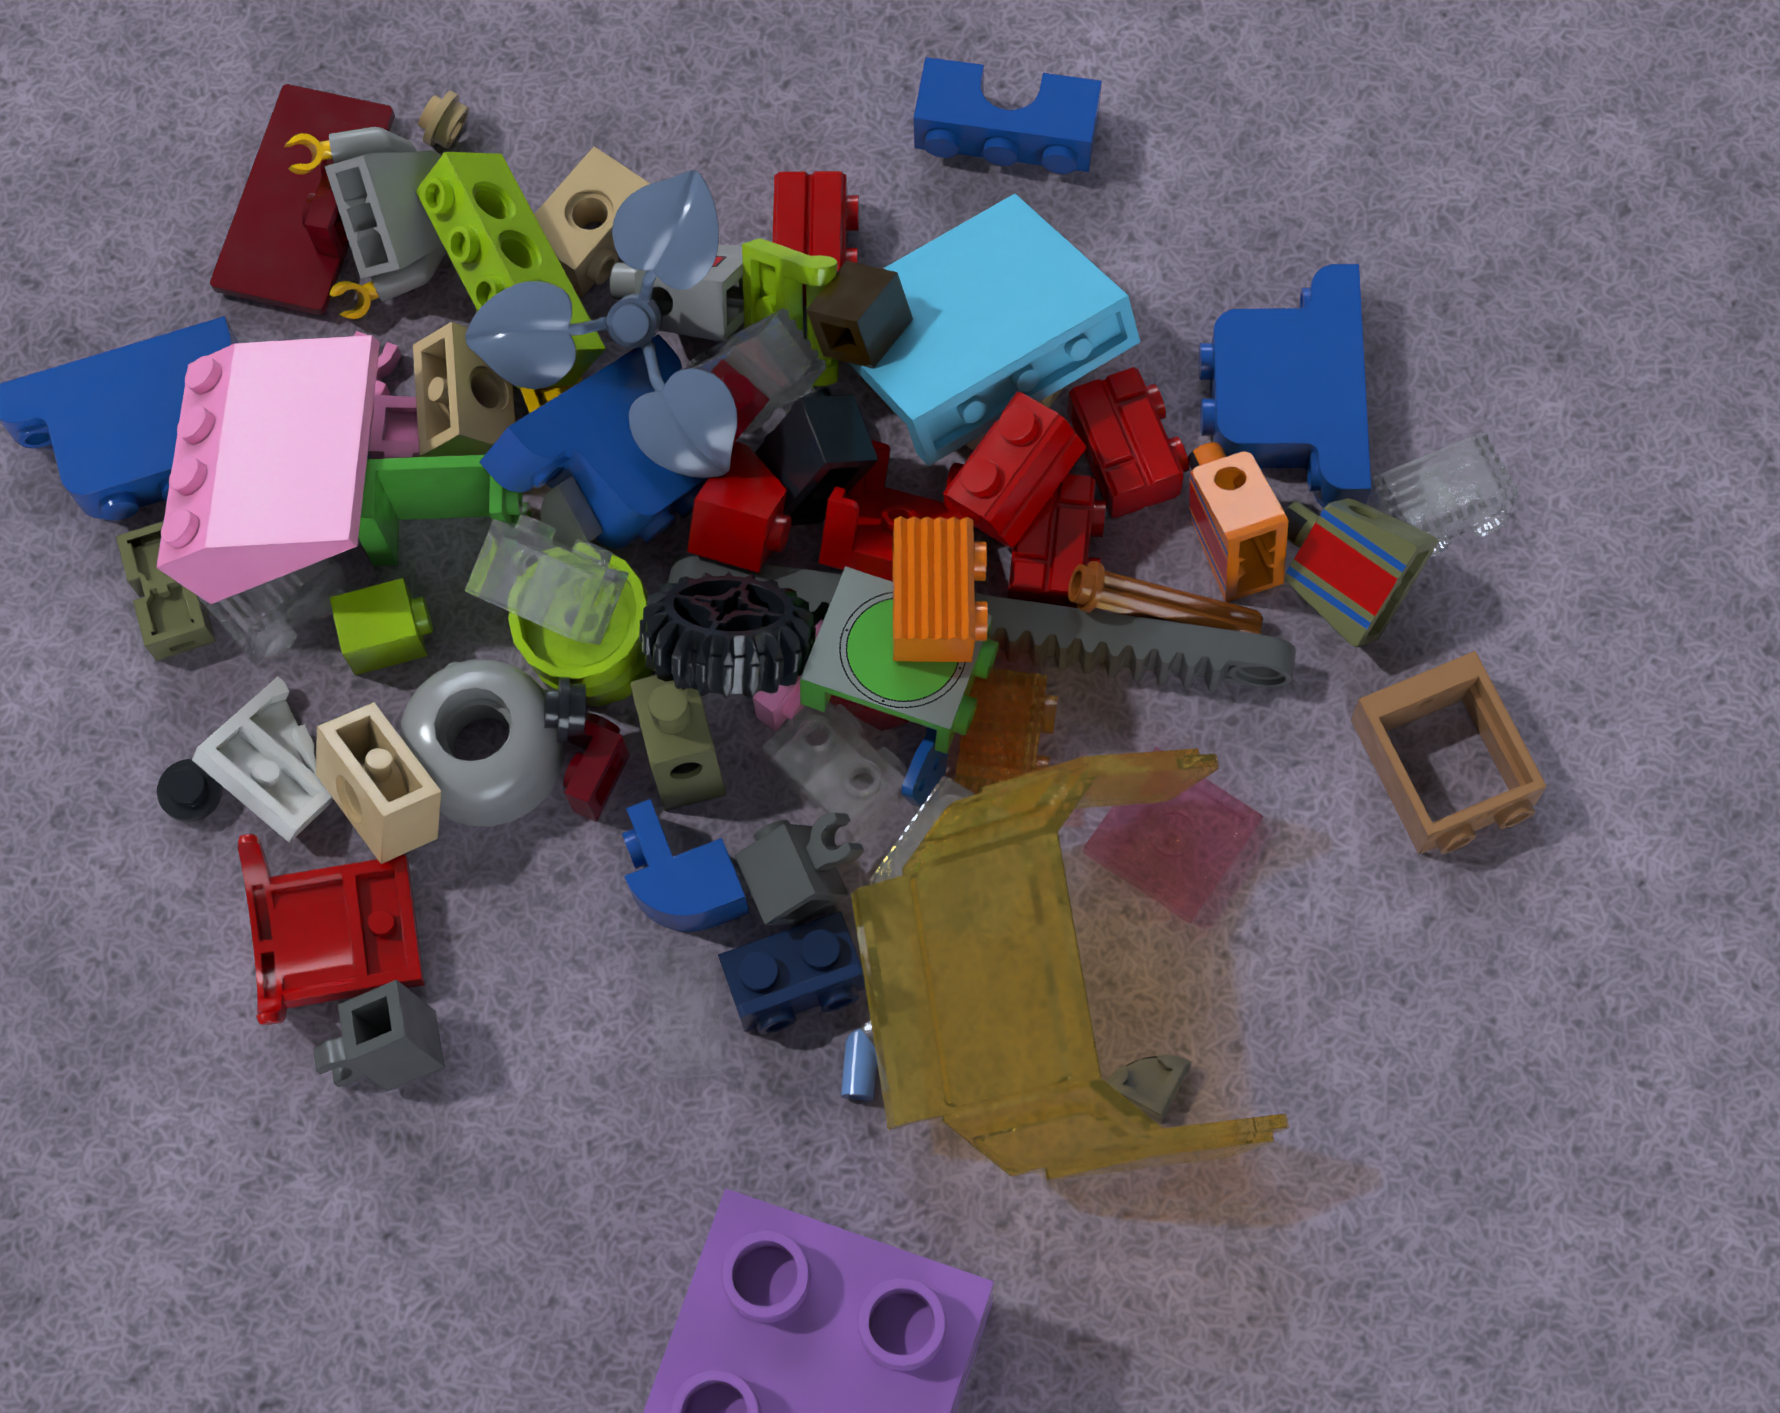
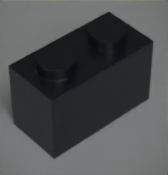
(815, 450)

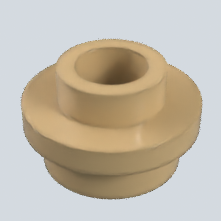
(443, 119)

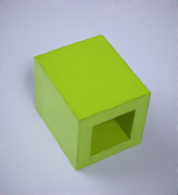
(381, 626)

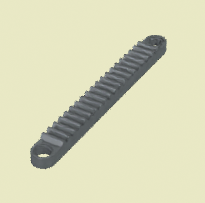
(1072, 633)

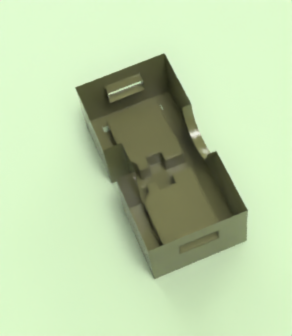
(167, 604)

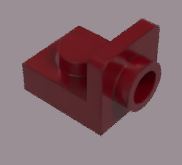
(595, 773)

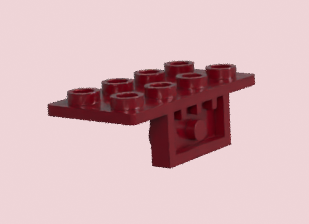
(287, 225)

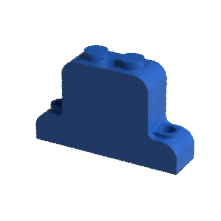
(1295, 386)
(112, 417)
(590, 438)

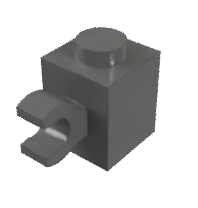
(795, 868)
(385, 1037)

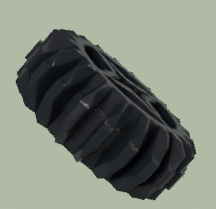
(727, 634)

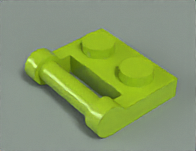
(774, 282)

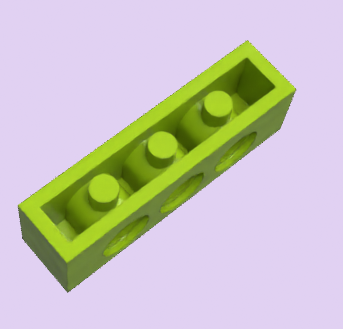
(497, 237)

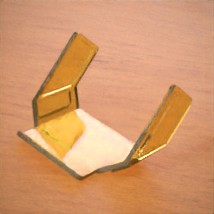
(986, 988)

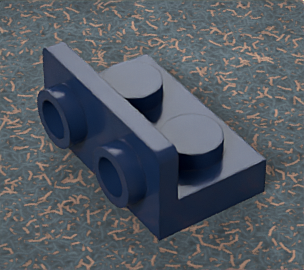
(793, 974)

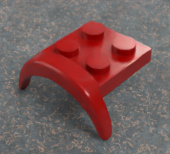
(328, 930)

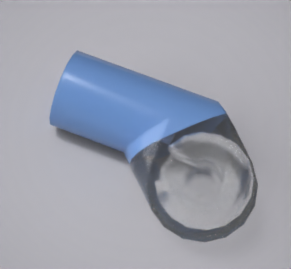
(859, 1065)

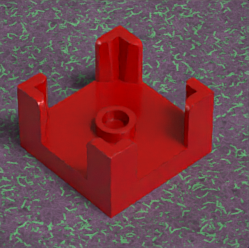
(862, 524)

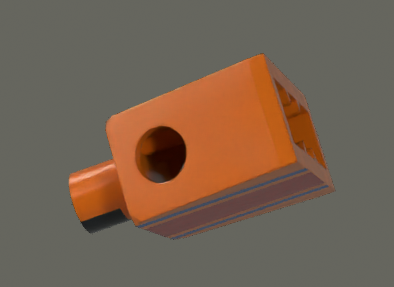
(1237, 521)

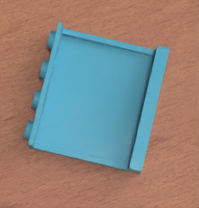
(995, 314)

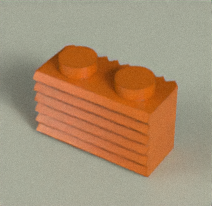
(935, 590)

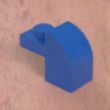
(684, 890)

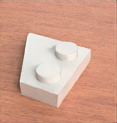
(267, 762)

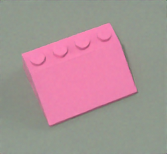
(268, 462)

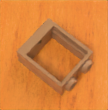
(1421, 695)

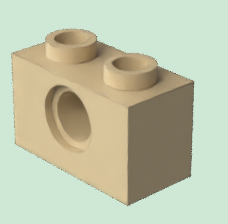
(586, 196)
(458, 396)
(377, 782)

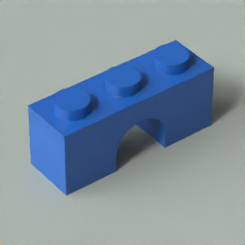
(1049, 132)

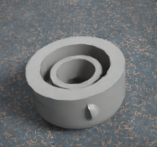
(506, 782)

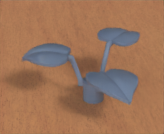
(528, 331)

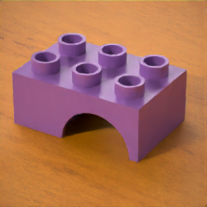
(817, 1322)

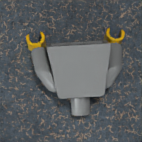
(381, 213)

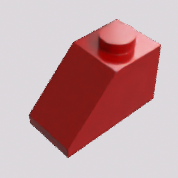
(740, 514)

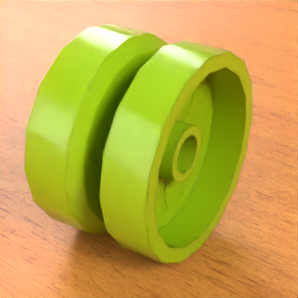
(602, 668)

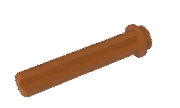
(1096, 588)

